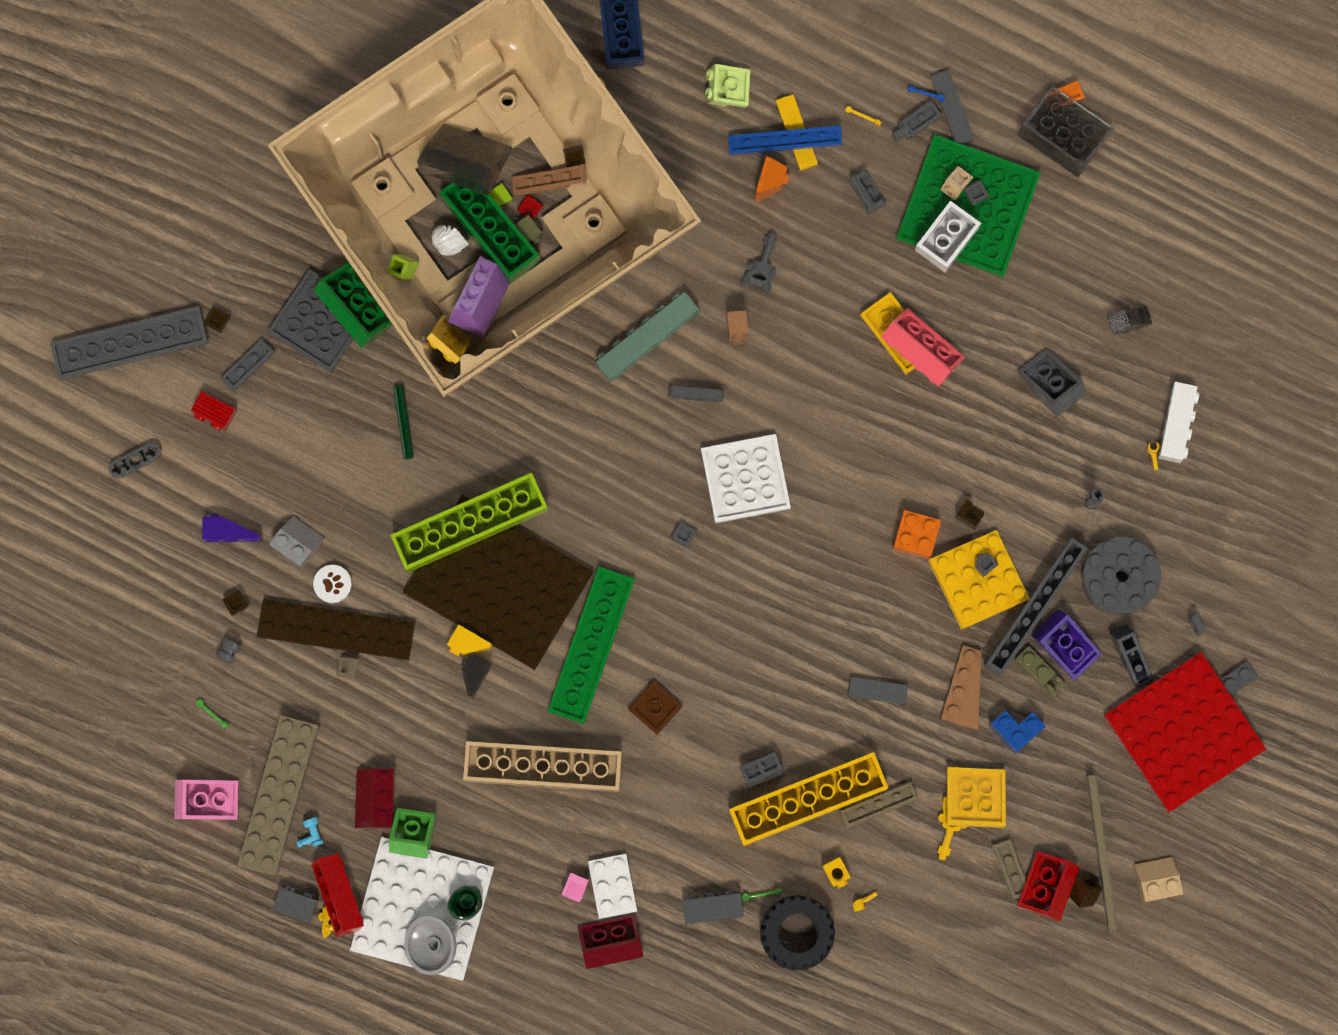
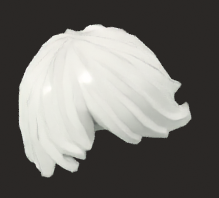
(448, 240)

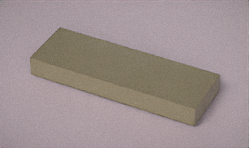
(1010, 867)

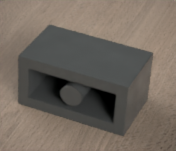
(295, 905)

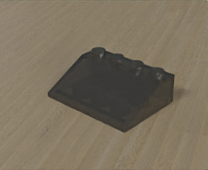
(1065, 131)
(464, 158)

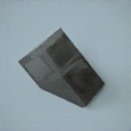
(1129, 320)

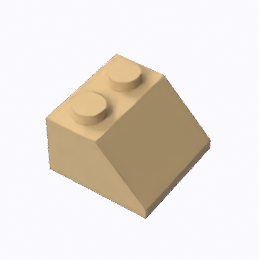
(1158, 880)

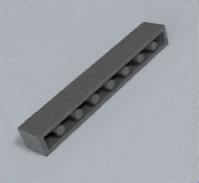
(1035, 607)

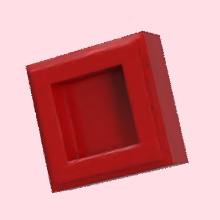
(530, 207)

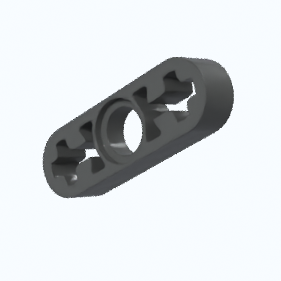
(696, 394)
(145, 449)

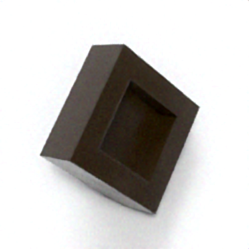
(574, 156)
(217, 320)
(235, 603)

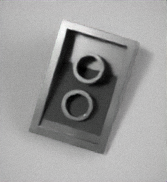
(1052, 382)

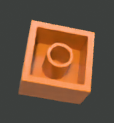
(916, 535)

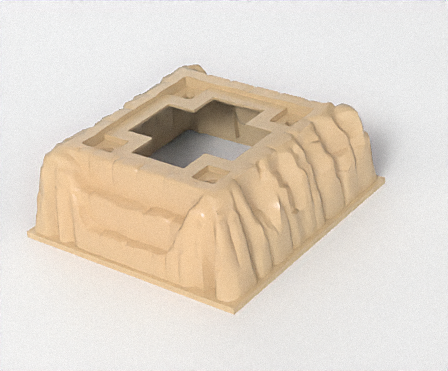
(461, 81)

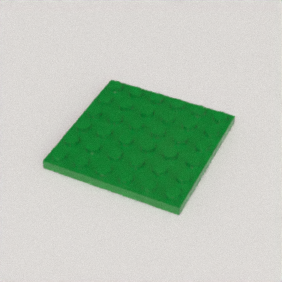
(1000, 215)

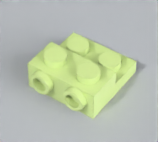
(728, 86)

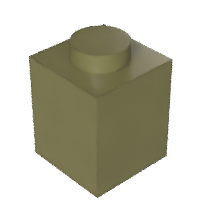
(530, 230)

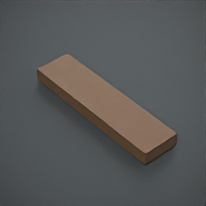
(549, 180)

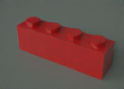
(337, 895)

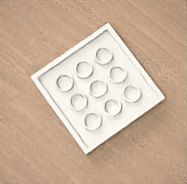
(745, 478)

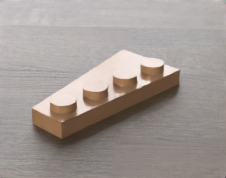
(964, 693)

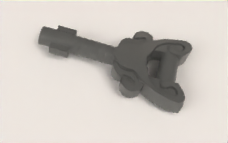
(762, 267)

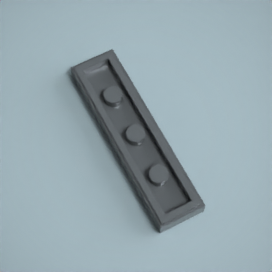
(952, 108)

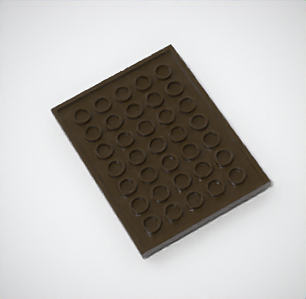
(504, 591)

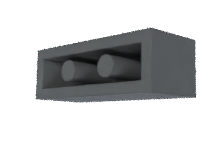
(712, 907)

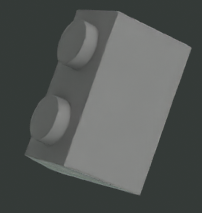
(296, 542)

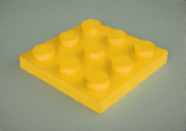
(976, 797)

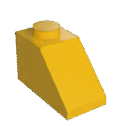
(466, 642)

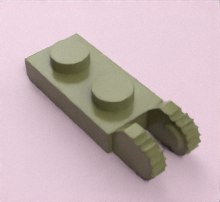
(1038, 670)

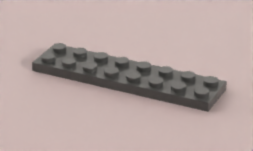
(129, 343)

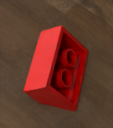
(1048, 886)

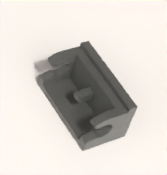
(867, 192)
(761, 770)

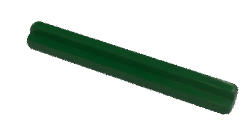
(403, 422)

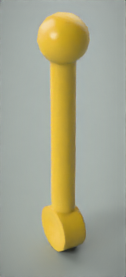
(848, 109)

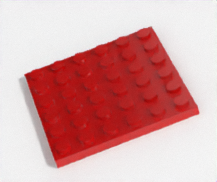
(1185, 732)

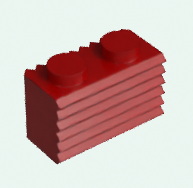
(213, 411)

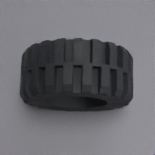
(824, 932)

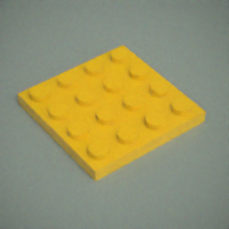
(970, 594)

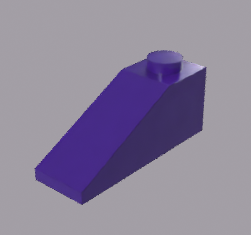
(222, 530)

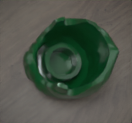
(465, 903)

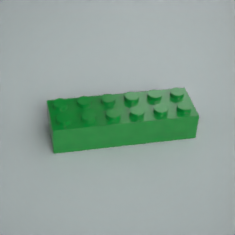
(491, 230)

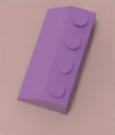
(480, 298)

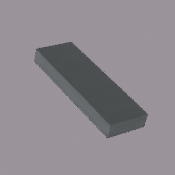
(247, 365)
(878, 691)

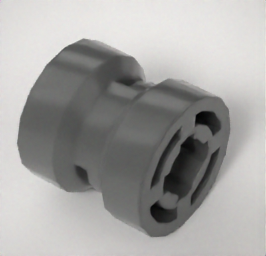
(227, 651)

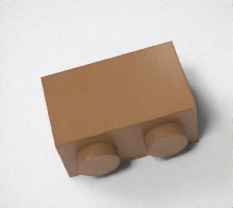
(737, 327)

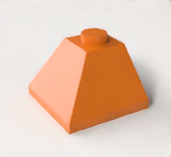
(771, 179)

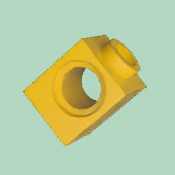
(836, 864)

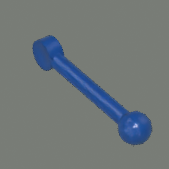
(940, 97)

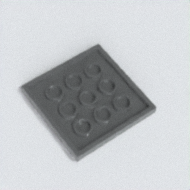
(311, 327)

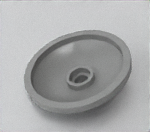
(422, 945)

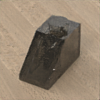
(474, 673)

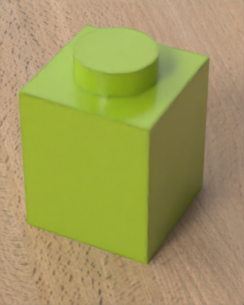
(402, 266)

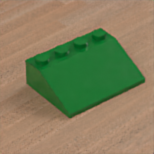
(353, 305)

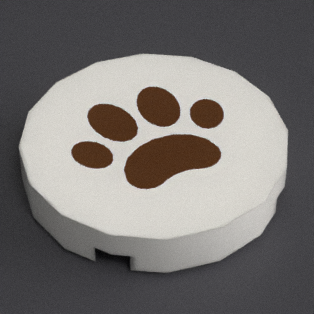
(332, 584)

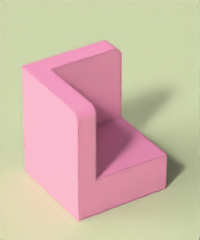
(575, 887)

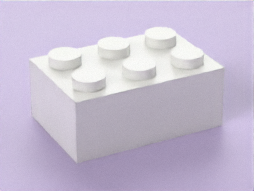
(947, 236)

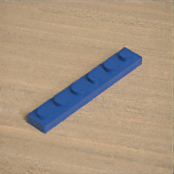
(785, 140)

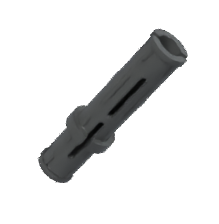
(1094, 498)

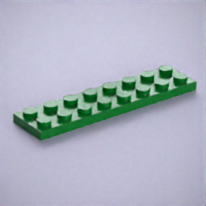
(591, 645)

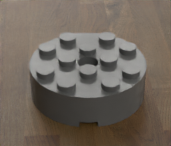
(1140, 572)

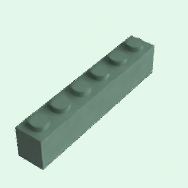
(646, 337)

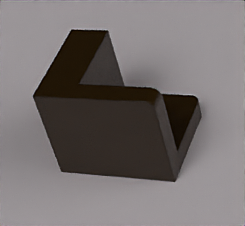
(970, 515)
(1085, 891)

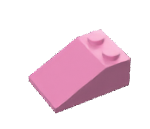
(206, 800)

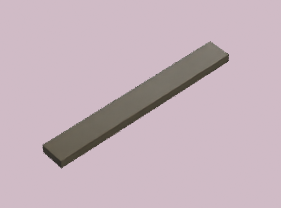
(1101, 853)

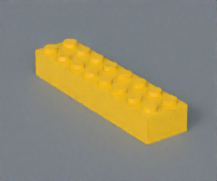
(808, 799)

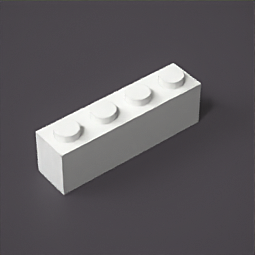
(1177, 422)

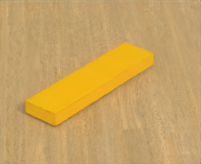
(792, 120)

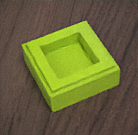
(500, 195)

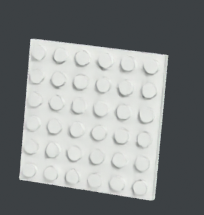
(416, 887)

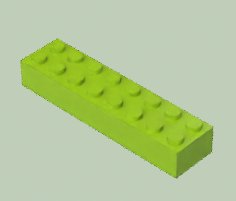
(469, 522)

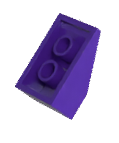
(1066, 644)

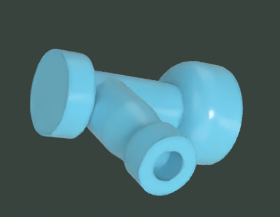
(314, 839)

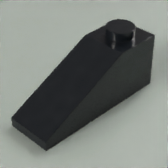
(1131, 655)

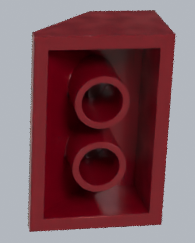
(375, 798)
(610, 941)

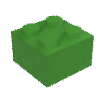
(412, 833)

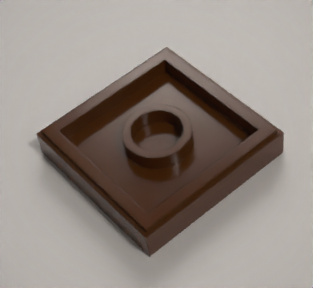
(655, 707)

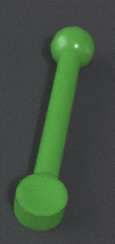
(224, 724)
(778, 891)

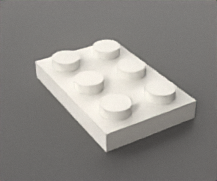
(612, 886)

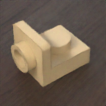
(956, 183)

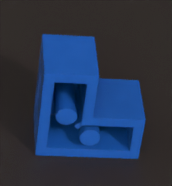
(1017, 735)

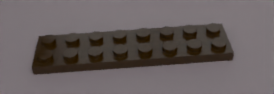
(336, 629)

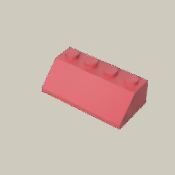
(922, 347)

